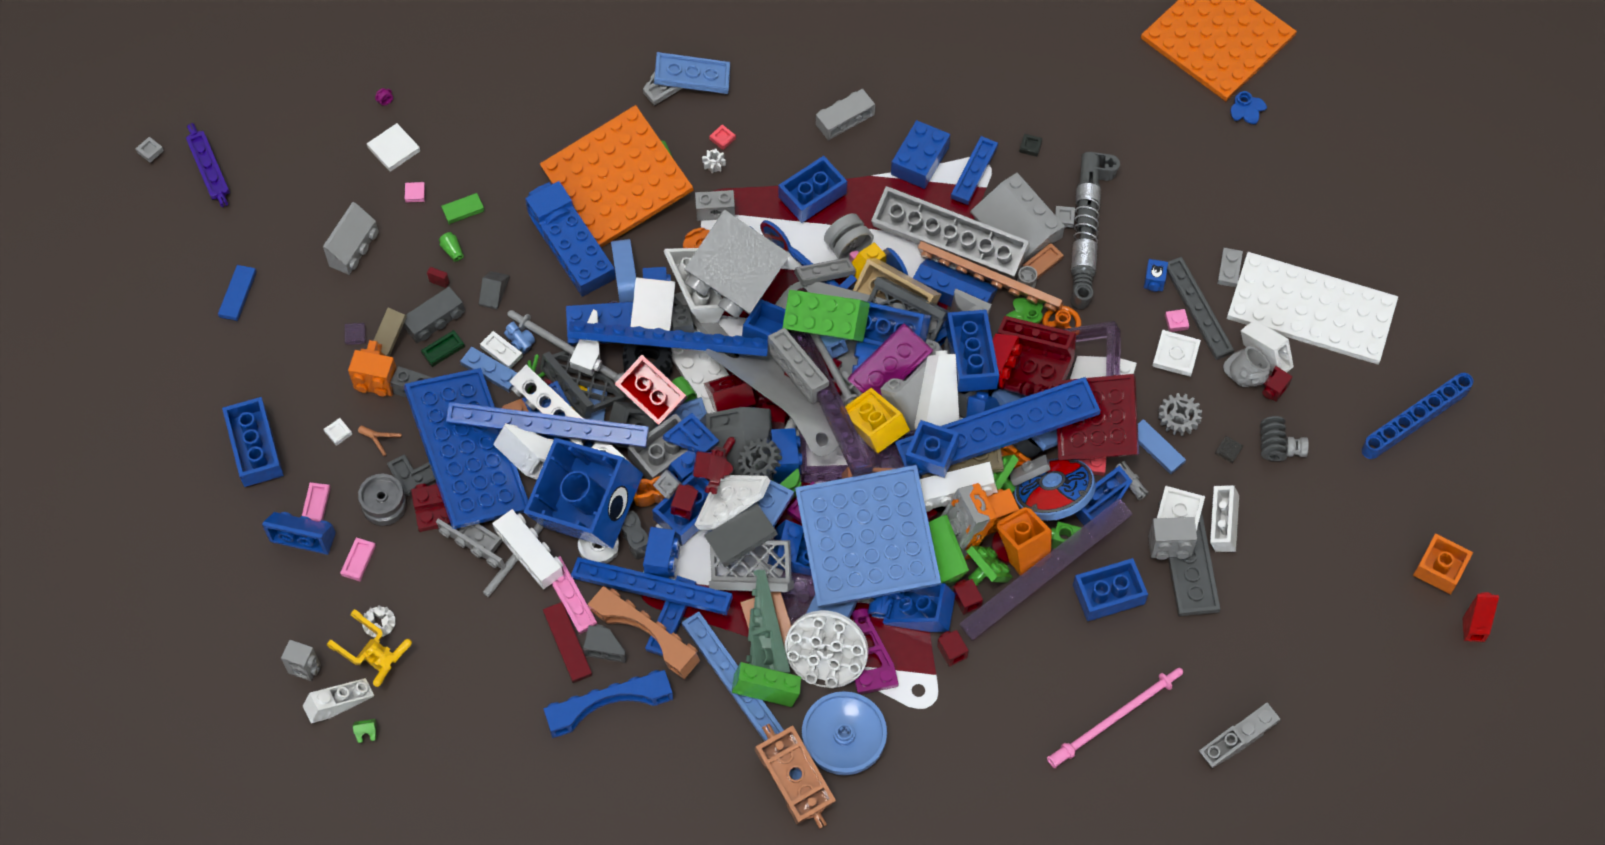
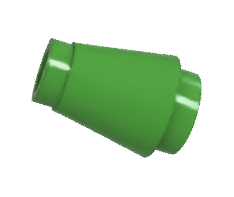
(451, 246)

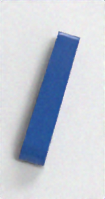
(1413, 422)

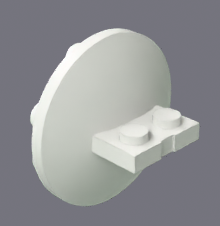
(826, 648)

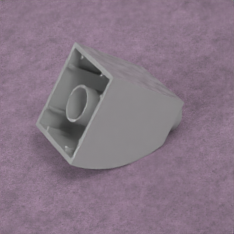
(735, 264)

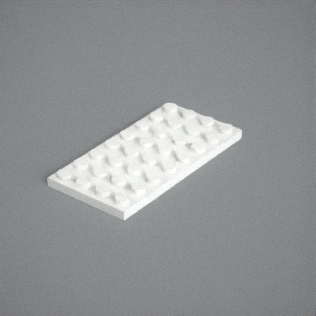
(1313, 307)

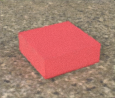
(722, 137)

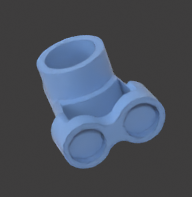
(520, 340)

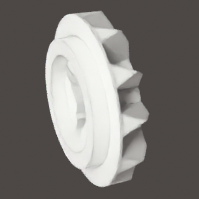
(388, 620)

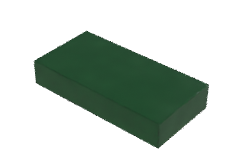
(442, 348)

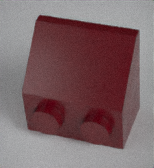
(729, 393)

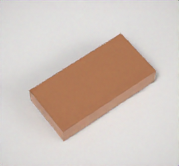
(1045, 259)

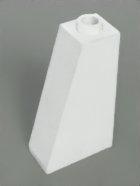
(939, 390)

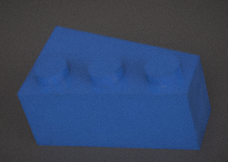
(1106, 493)

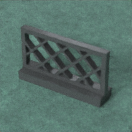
(911, 299)
(579, 398)

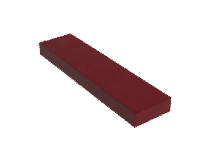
(567, 642)

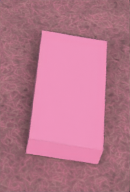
(316, 501)
(358, 559)

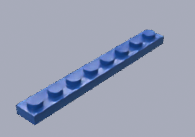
(652, 586)

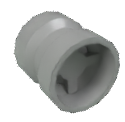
(1027, 276)
(1297, 446)

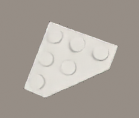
(732, 498)

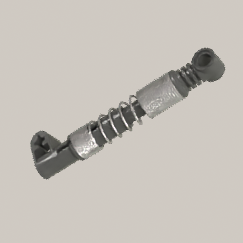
(1088, 199)

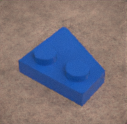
(691, 435)

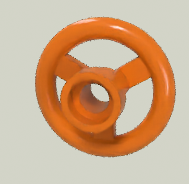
(1063, 314)

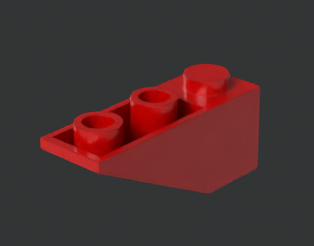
(1006, 352)
(1480, 617)

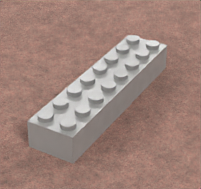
(951, 232)

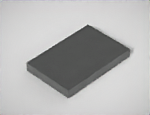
(740, 535)

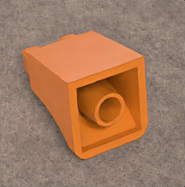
(1024, 538)

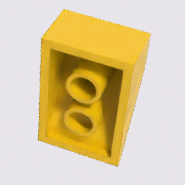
(876, 420)

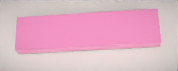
(573, 601)

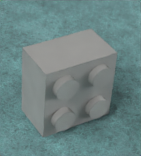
(1172, 537)

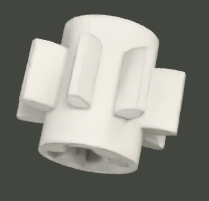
(714, 160)

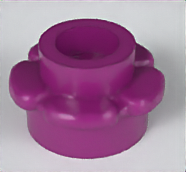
(384, 96)

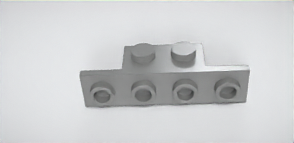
(478, 539)

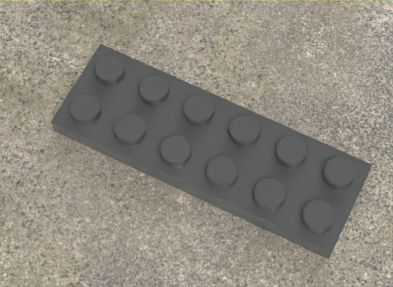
(1194, 578)

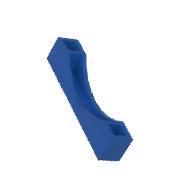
(650, 689)

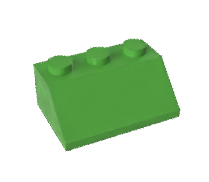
(947, 551)

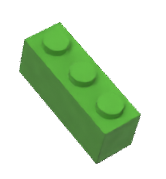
(766, 684)

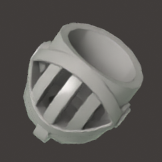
(1247, 367)

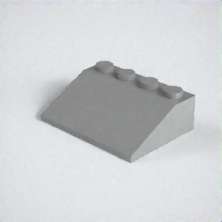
(1020, 212)

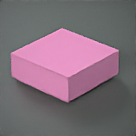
(415, 192)

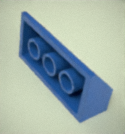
(946, 280)

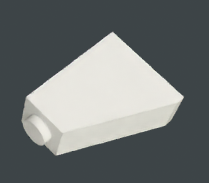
(1270, 343)

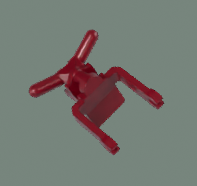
(714, 465)

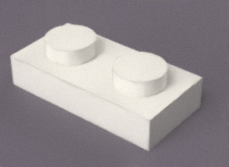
(501, 350)

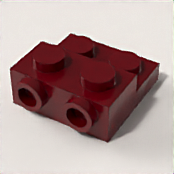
(428, 507)

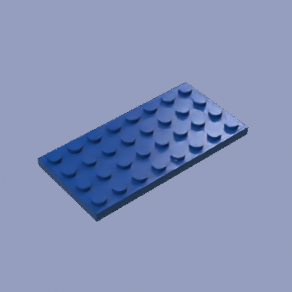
(469, 470)

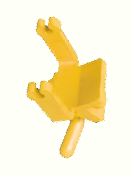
(373, 652)

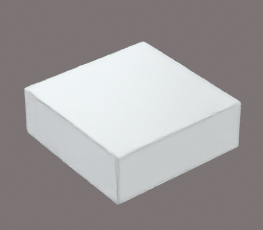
(338, 431)

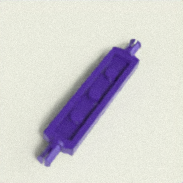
(207, 165)

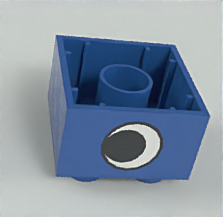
(583, 492)

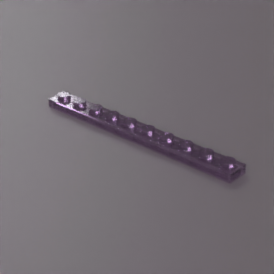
(836, 412)
(1045, 569)

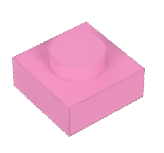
(1177, 320)

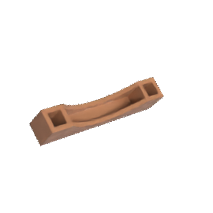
(612, 609)

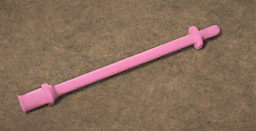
(1068, 750)

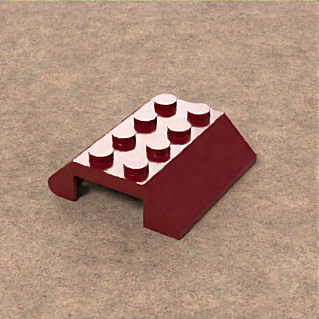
(1044, 356)

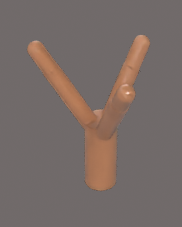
(374, 435)

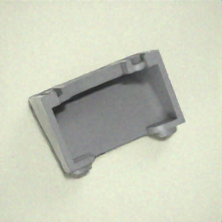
(906, 394)

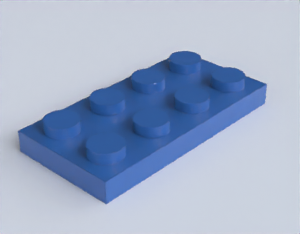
(607, 314)

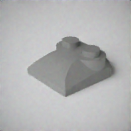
(966, 302)

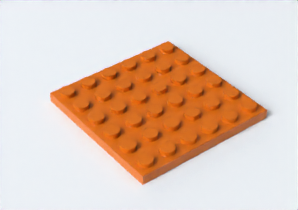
(1219, 40)
(618, 176)

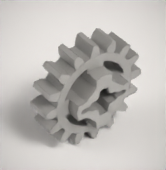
(1180, 413)

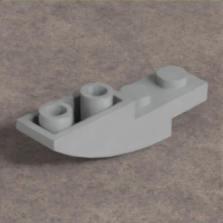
(1240, 736)

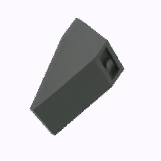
(743, 425)

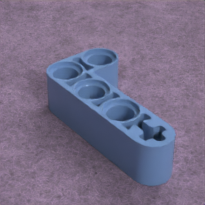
(624, 269)

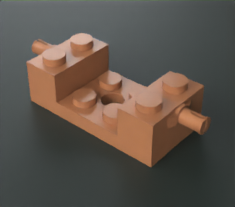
(809, 794)

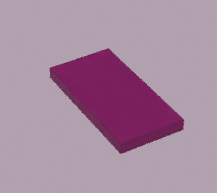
(893, 359)

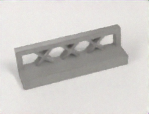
(797, 364)

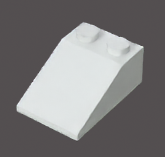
(1096, 367)

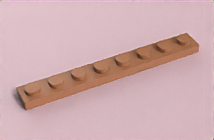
(997, 280)

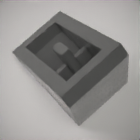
(493, 289)

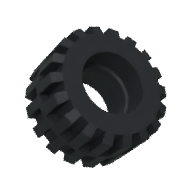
(662, 355)

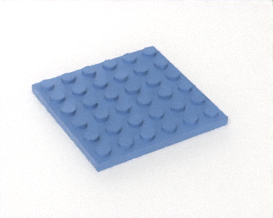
(867, 536)

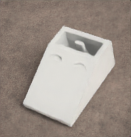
(523, 449)

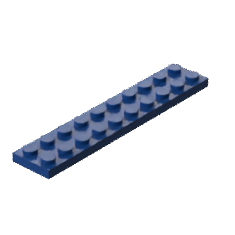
(1018, 420)

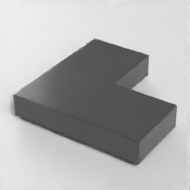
(409, 478)

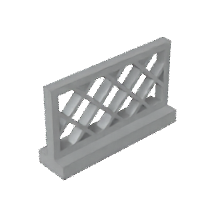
(746, 582)

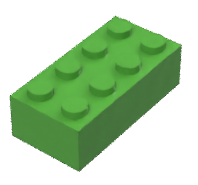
(826, 315)

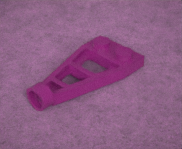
(878, 678)

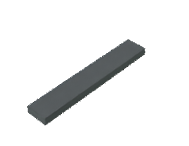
(1199, 309)

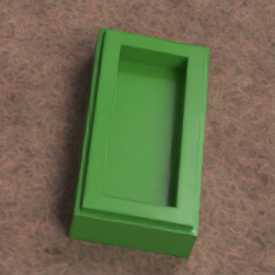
(462, 208)

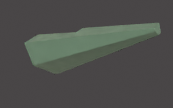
(764, 631)

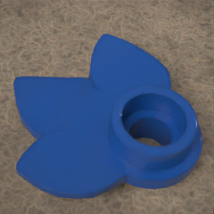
(1247, 110)

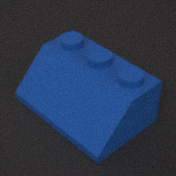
(299, 532)

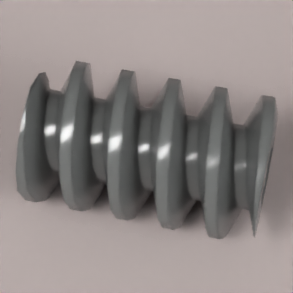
(1272, 438)

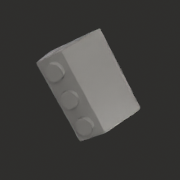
(350, 239)

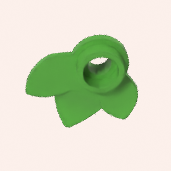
(1026, 310)

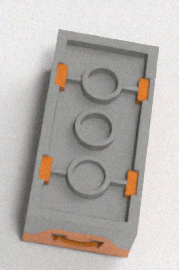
(970, 516)

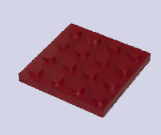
(1109, 433)

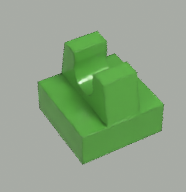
(365, 726)

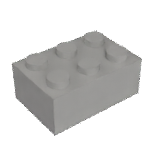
(658, 453)

